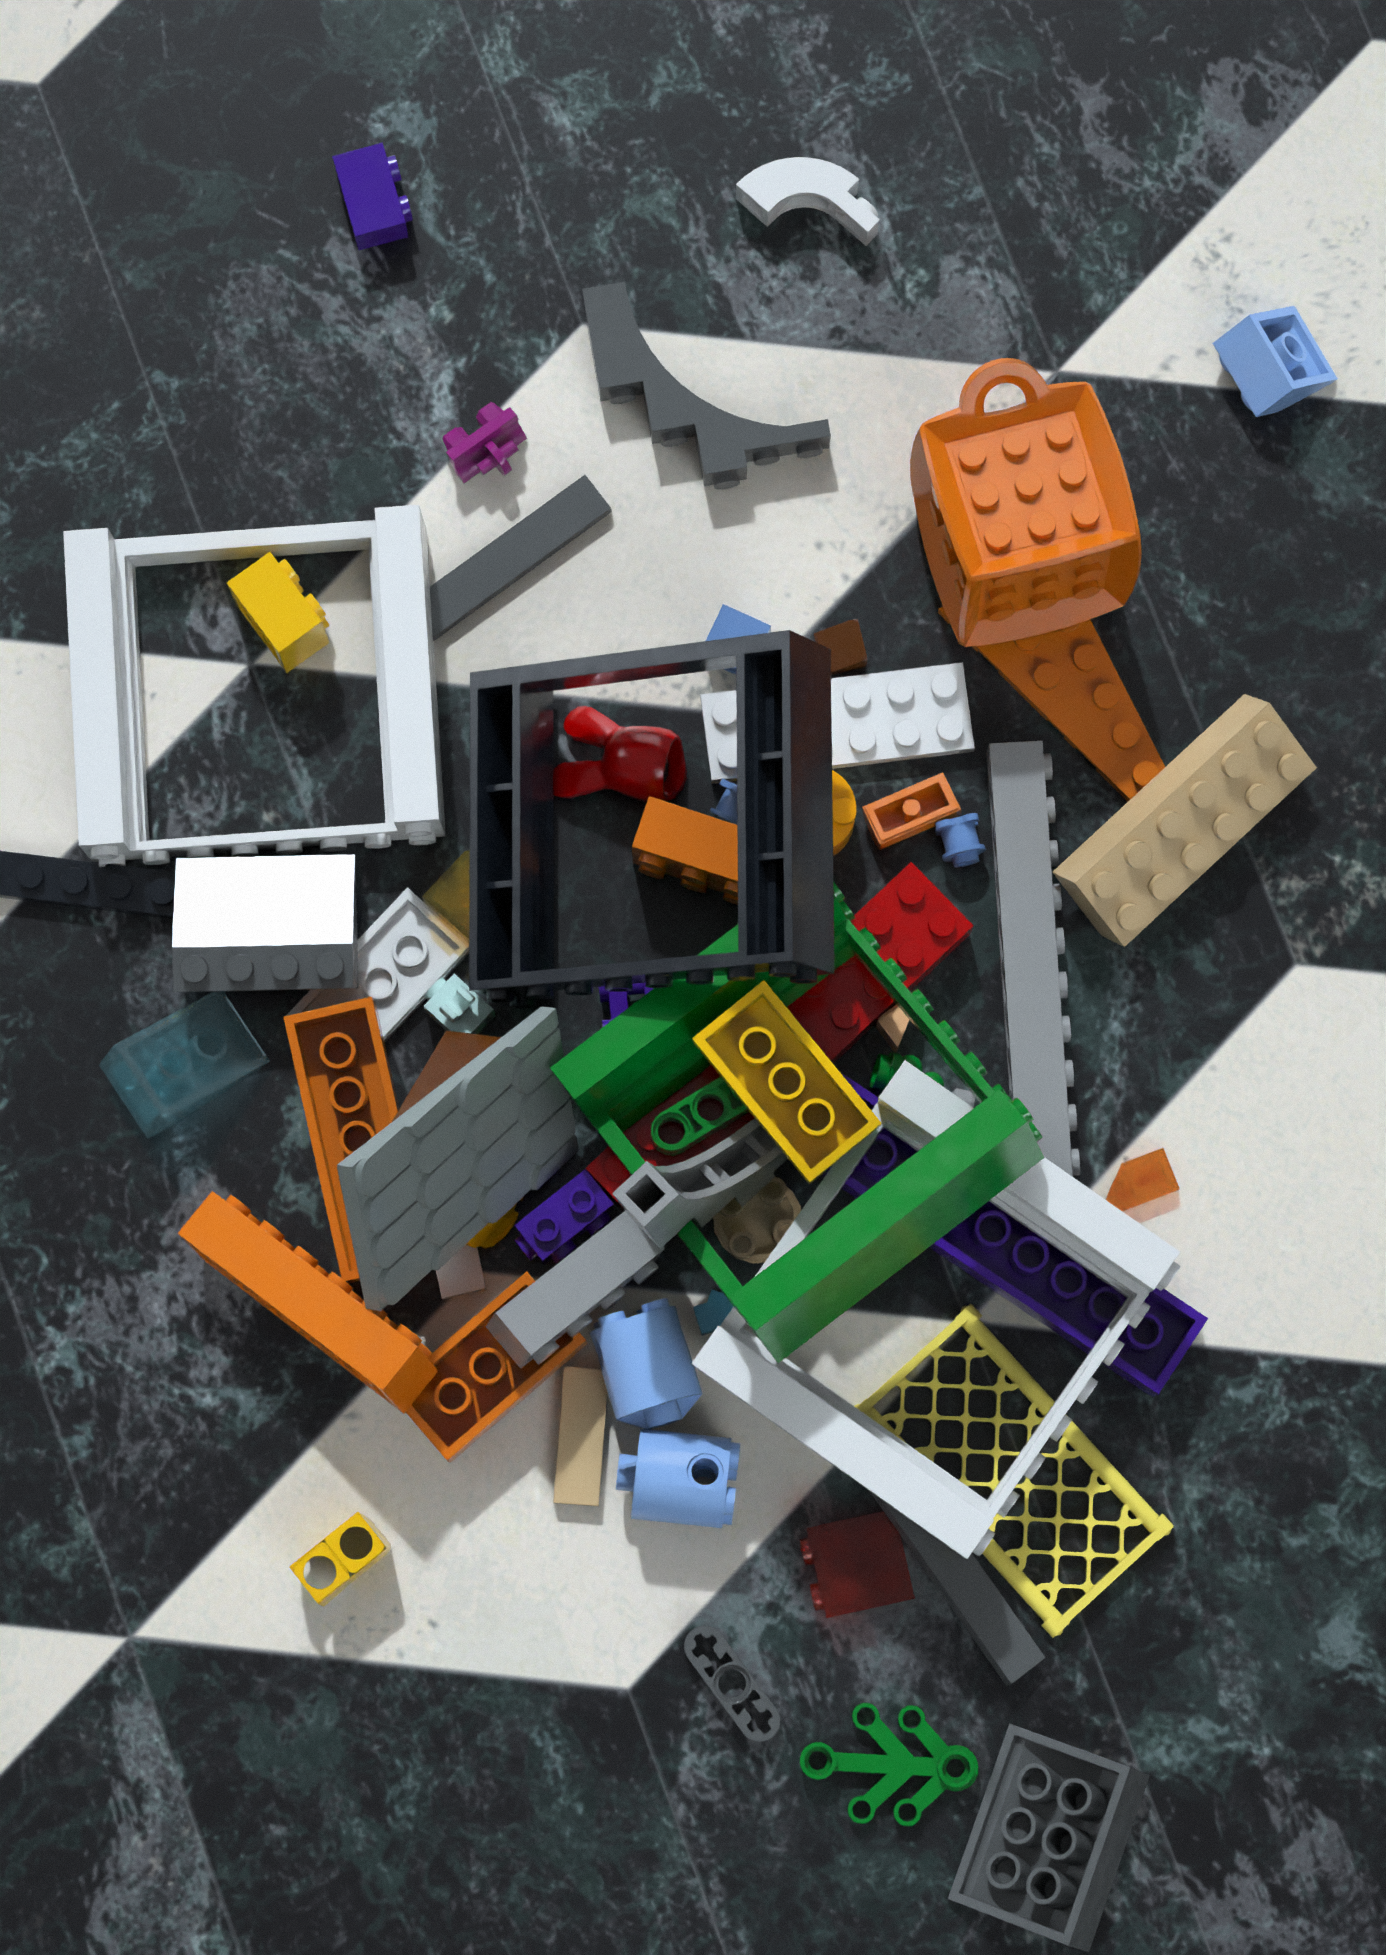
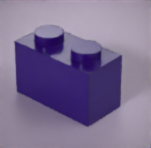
(371, 195)

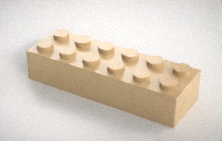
(1184, 819)

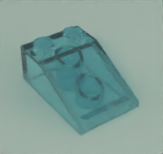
(182, 1062)

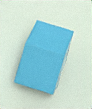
(713, 1312)

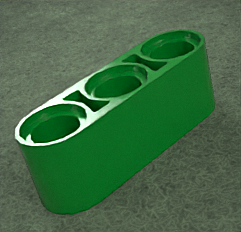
(694, 1126)

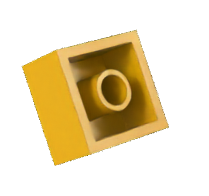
(278, 612)

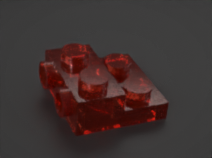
(856, 1565)

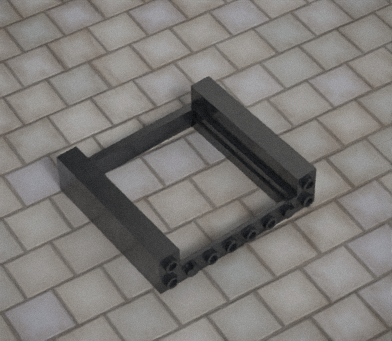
(780, 818)

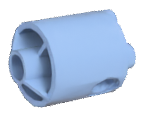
(646, 1365)
(665, 1477)

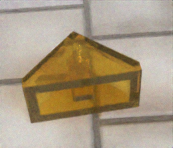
(450, 896)

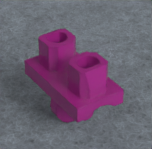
(487, 446)

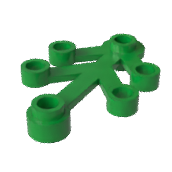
(897, 1765)

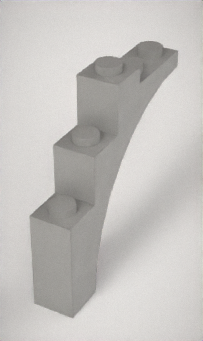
(697, 1189)

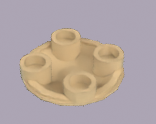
(759, 1225)

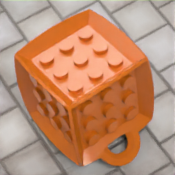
(1024, 508)

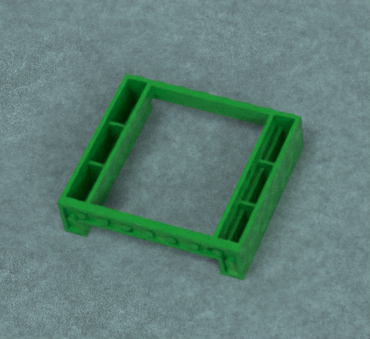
(652, 1055)

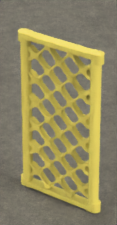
(1157, 1525)

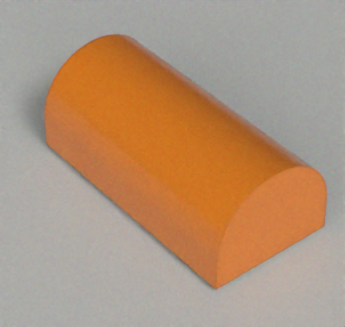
(910, 811)

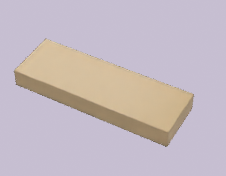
(580, 1437)

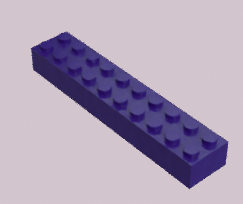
(1046, 1280)

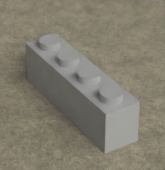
(573, 1289)

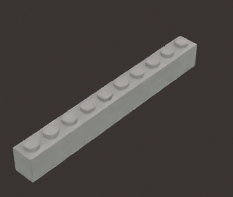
(1031, 943)

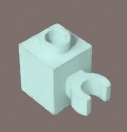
(457, 1007)

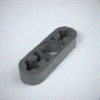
(761, 1704)

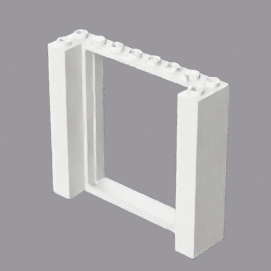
(109, 689)
(1041, 1200)

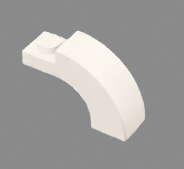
(808, 184)

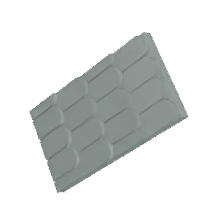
(458, 1153)

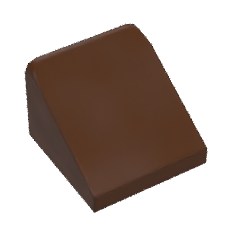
(845, 645)

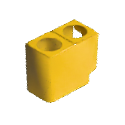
(342, 1563)

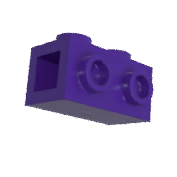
(563, 1218)

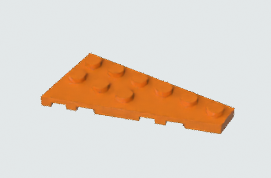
(1081, 694)

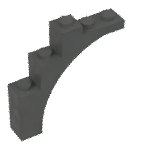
(674, 413)

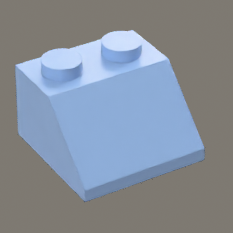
(1273, 360)

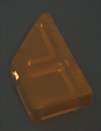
(1142, 1181)

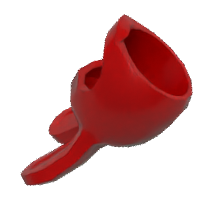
(630, 763)

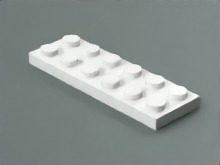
(873, 719)

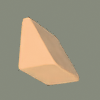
(892, 1026)

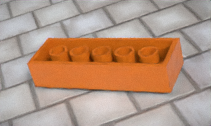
(344, 1097)
(310, 1299)

